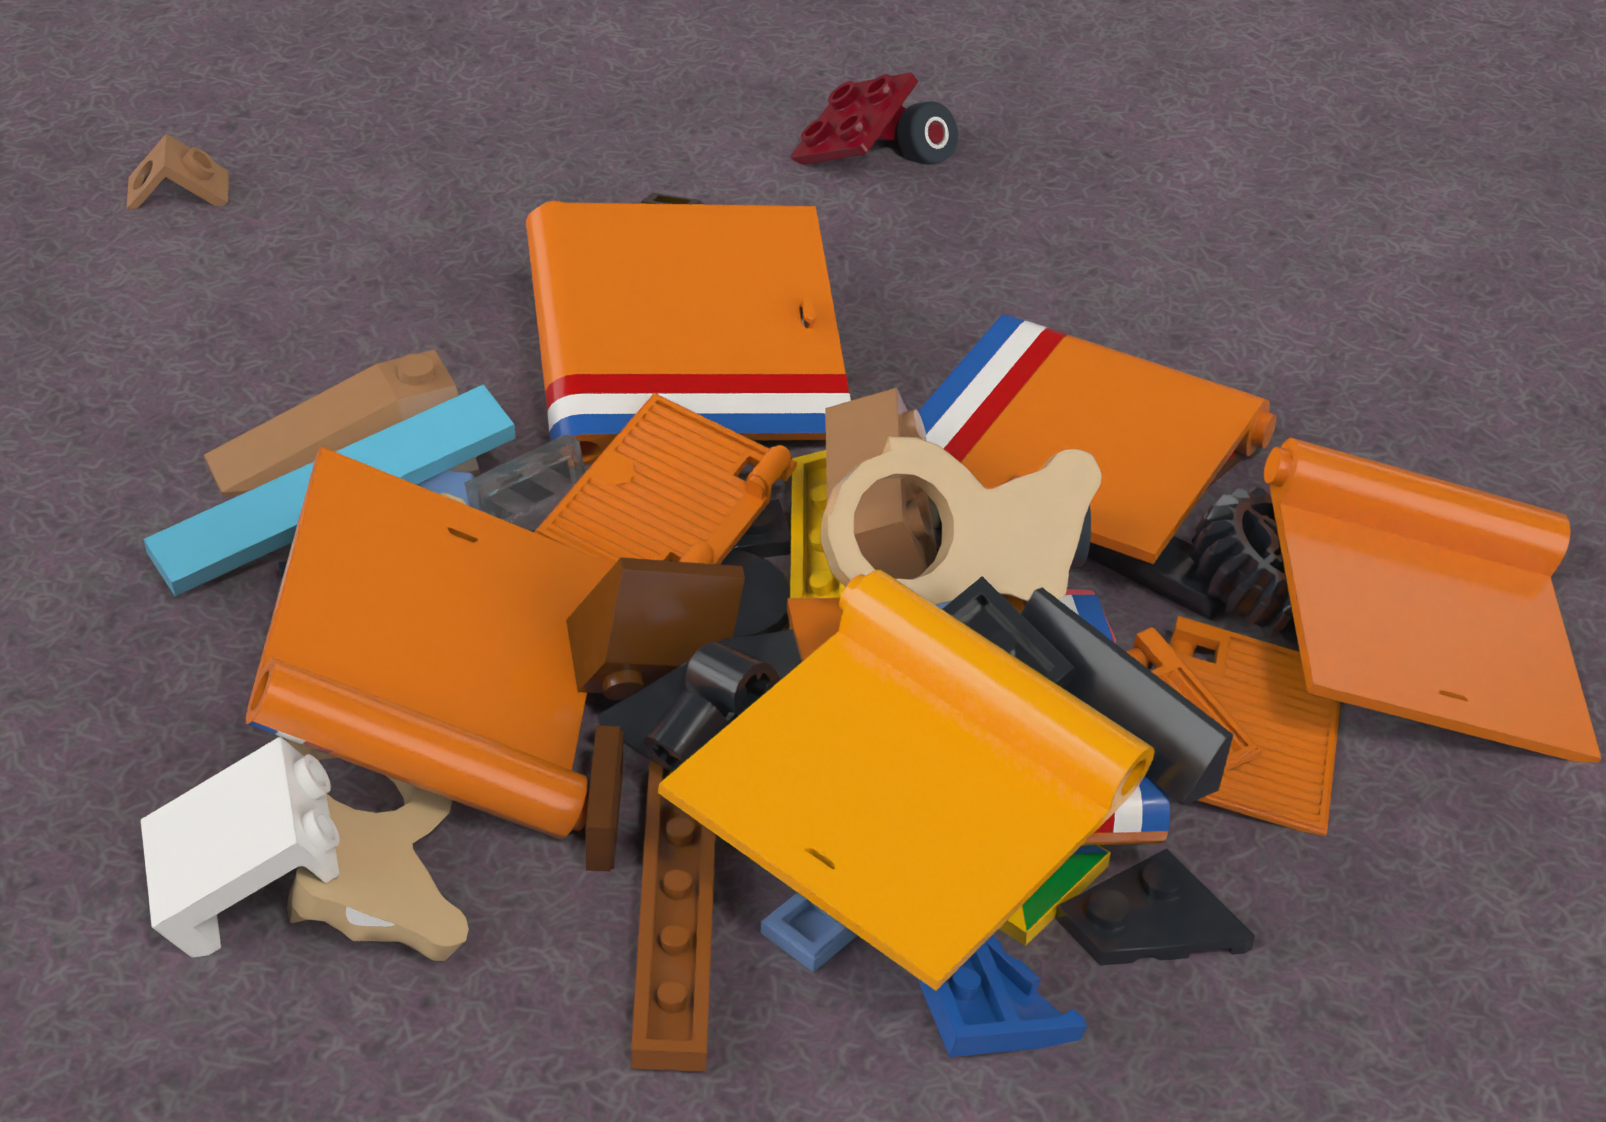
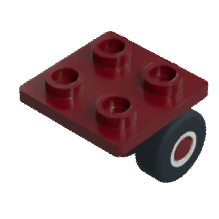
(873, 114)

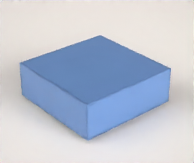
(806, 932)

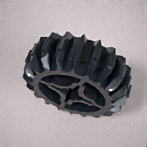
(1243, 560)

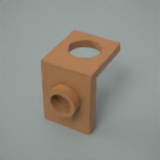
(184, 166)

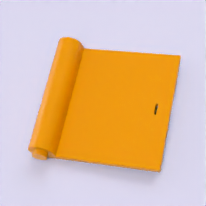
(911, 779)

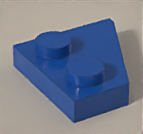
(996, 1007)

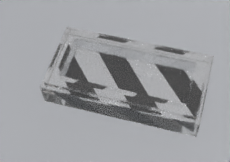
(530, 483)

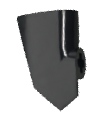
(702, 695)

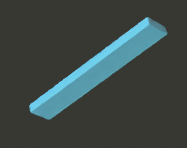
(270, 513)

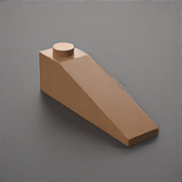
(334, 420)

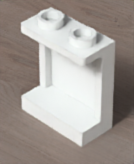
(234, 840)

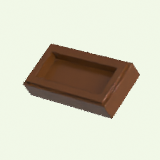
(604, 798)

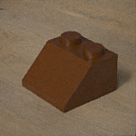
(650, 621)

